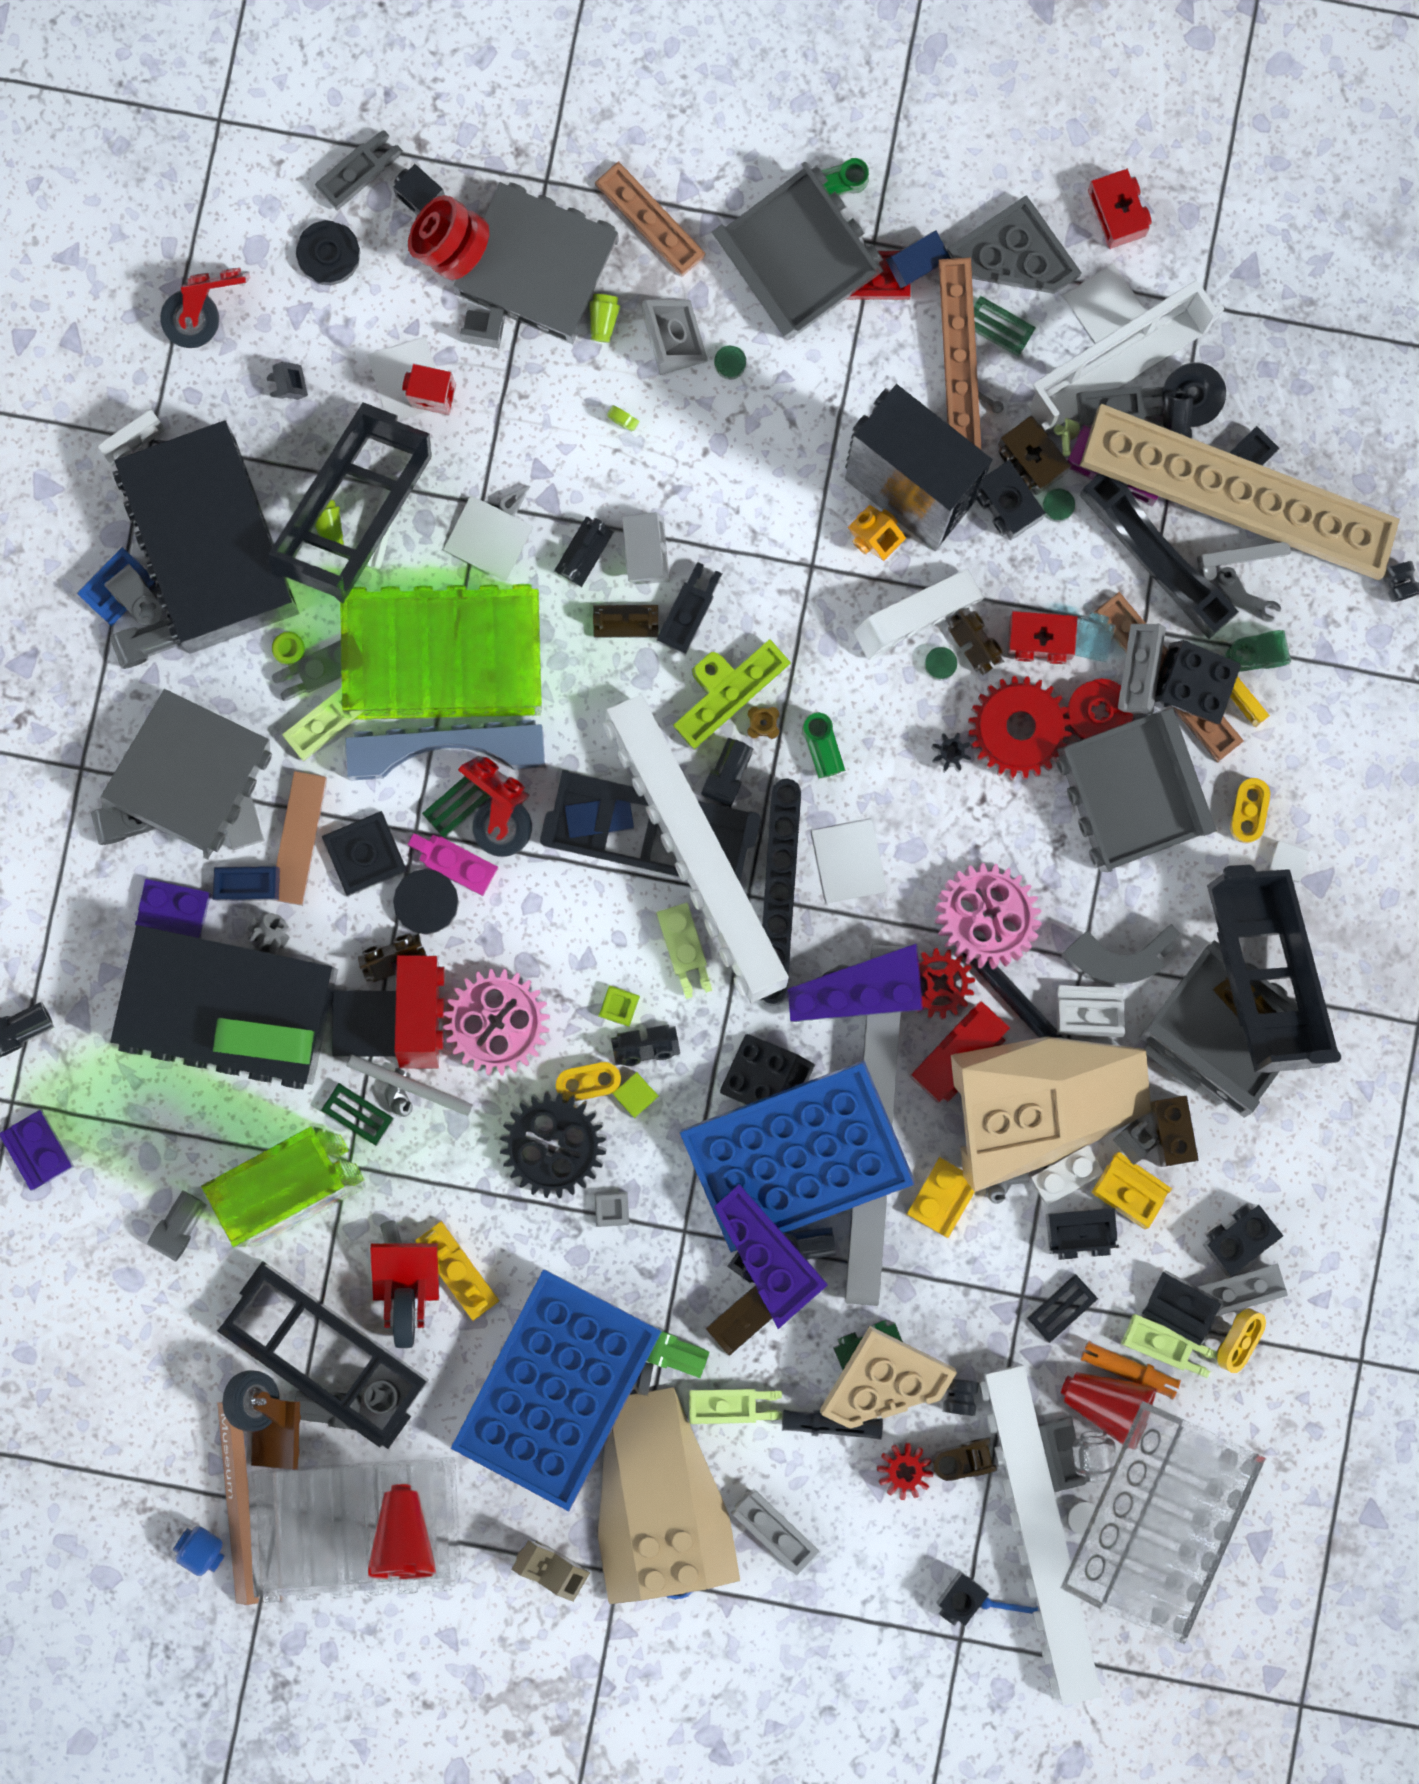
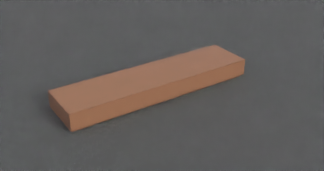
(650, 219)
(299, 836)

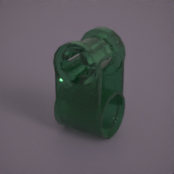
(1263, 651)

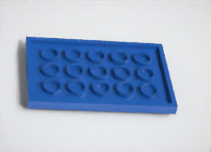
(802, 1150)
(556, 1389)

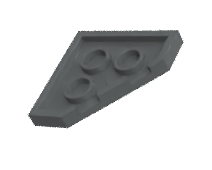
(1017, 251)

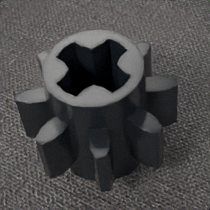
(960, 750)

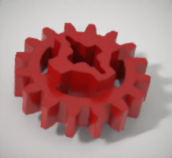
(952, 993)

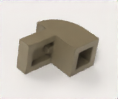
(550, 1570)

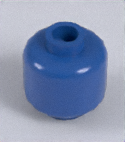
(198, 1551)

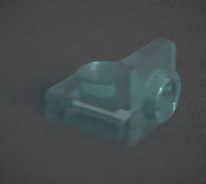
(1095, 637)

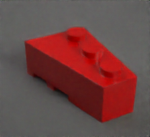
(419, 1012)
(976, 1031)

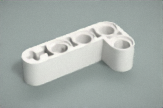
(916, 613)

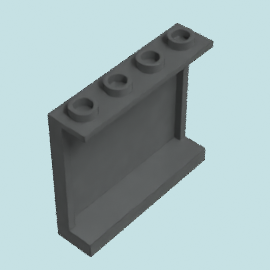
(799, 251)
(538, 262)
(187, 772)
(1135, 790)
(1205, 1036)

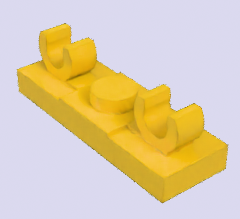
(460, 1272)

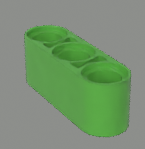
(263, 1041)

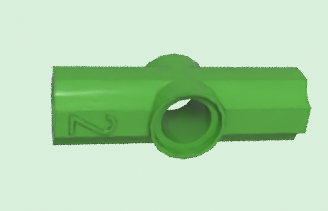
(678, 1355)

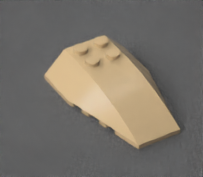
(660, 1507)

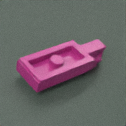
(455, 862)

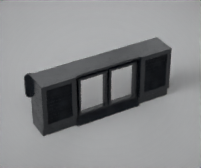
(733, 828)
(1267, 905)

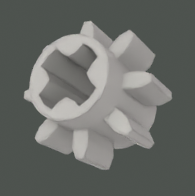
(268, 932)

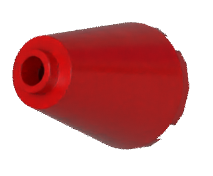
(1107, 1401)
(401, 1538)

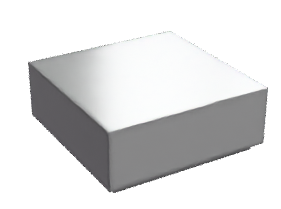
(611, 1209)

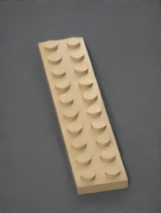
(1240, 492)

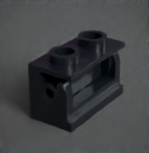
(1082, 1232)

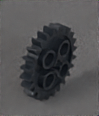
(542, 1171)

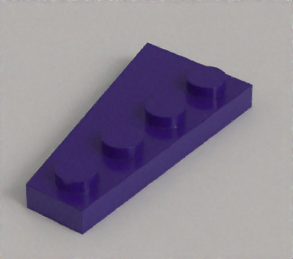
(868, 988)
(774, 1263)

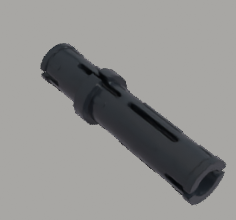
(818, 1424)

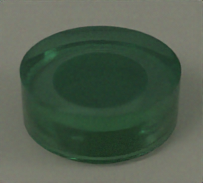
(730, 362)
(1058, 505)
(940, 663)

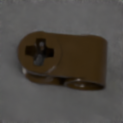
(966, 1460)

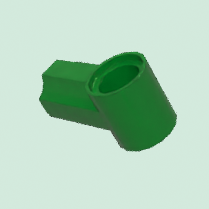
(837, 177)
(823, 749)

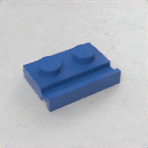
(99, 597)

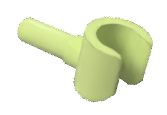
(1067, 433)

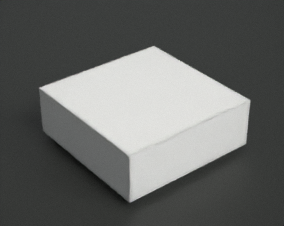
(1289, 857)

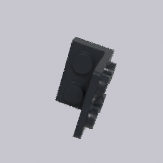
(1196, 681)
(763, 1070)

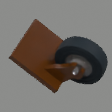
(254, 1405)

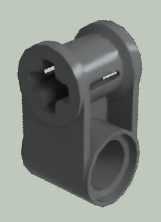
(131, 591)
(116, 827)

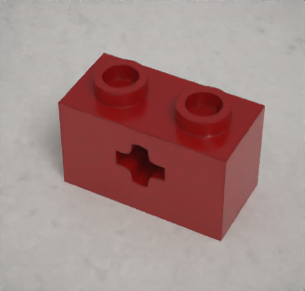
(1116, 225)
(429, 389)
(1057, 628)

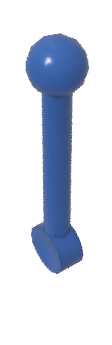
(1006, 1606)

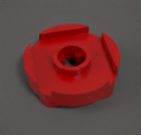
(1092, 694)

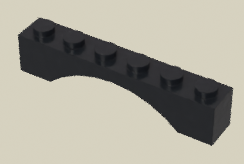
(1187, 587)

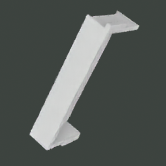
(1128, 360)

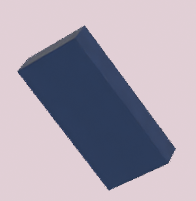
(917, 259)
(583, 817)
(246, 883)

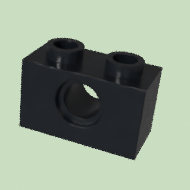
(1026, 513)

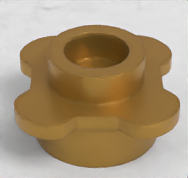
(770, 716)

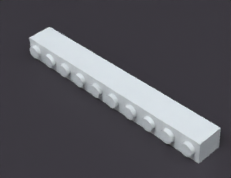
(696, 849)
(1041, 1534)

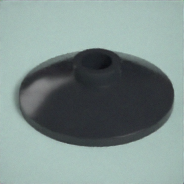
(1210, 390)

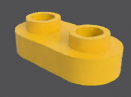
(1250, 811)
(588, 1081)
(1241, 1340)

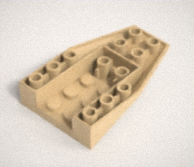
(1043, 1102)

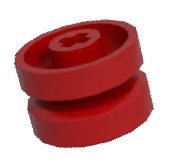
(448, 237)

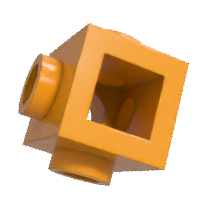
(876, 532)

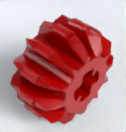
(909, 1460)

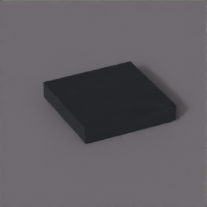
(364, 853)
(364, 1023)

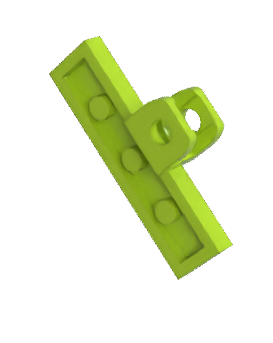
(728, 690)

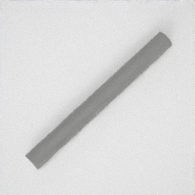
(409, 1085)

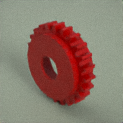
(1003, 749)

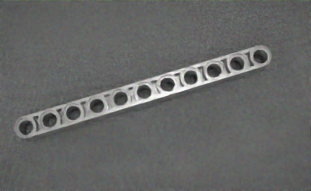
(868, 1219)

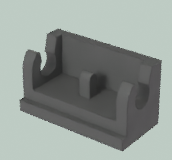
(1057, 1443)

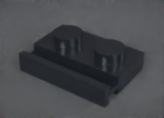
(1183, 1307)

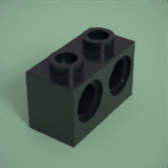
(1246, 1246)

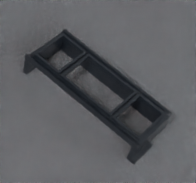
(366, 424)
(339, 1408)

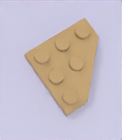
(885, 1380)

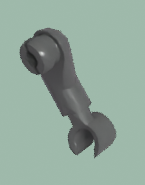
(1237, 595)

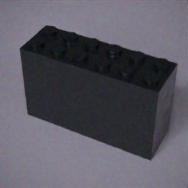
(915, 466)
(204, 537)
(185, 983)

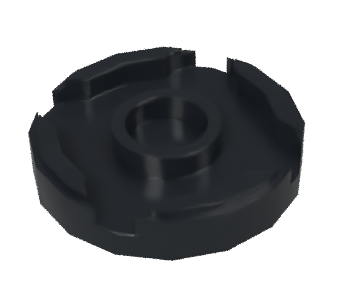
(328, 252)
(426, 901)

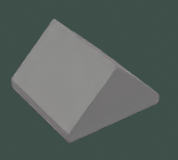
(673, 334)

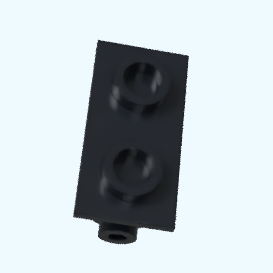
(584, 551)
(660, 1045)

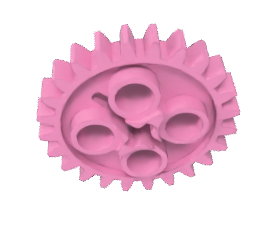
(1014, 908)
(473, 1003)

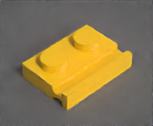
(1131, 1190)
(941, 1198)

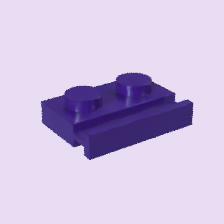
(173, 908)
(36, 1150)

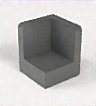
(483, 328)

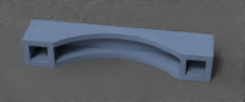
(376, 756)

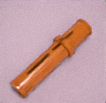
(1130, 1369)

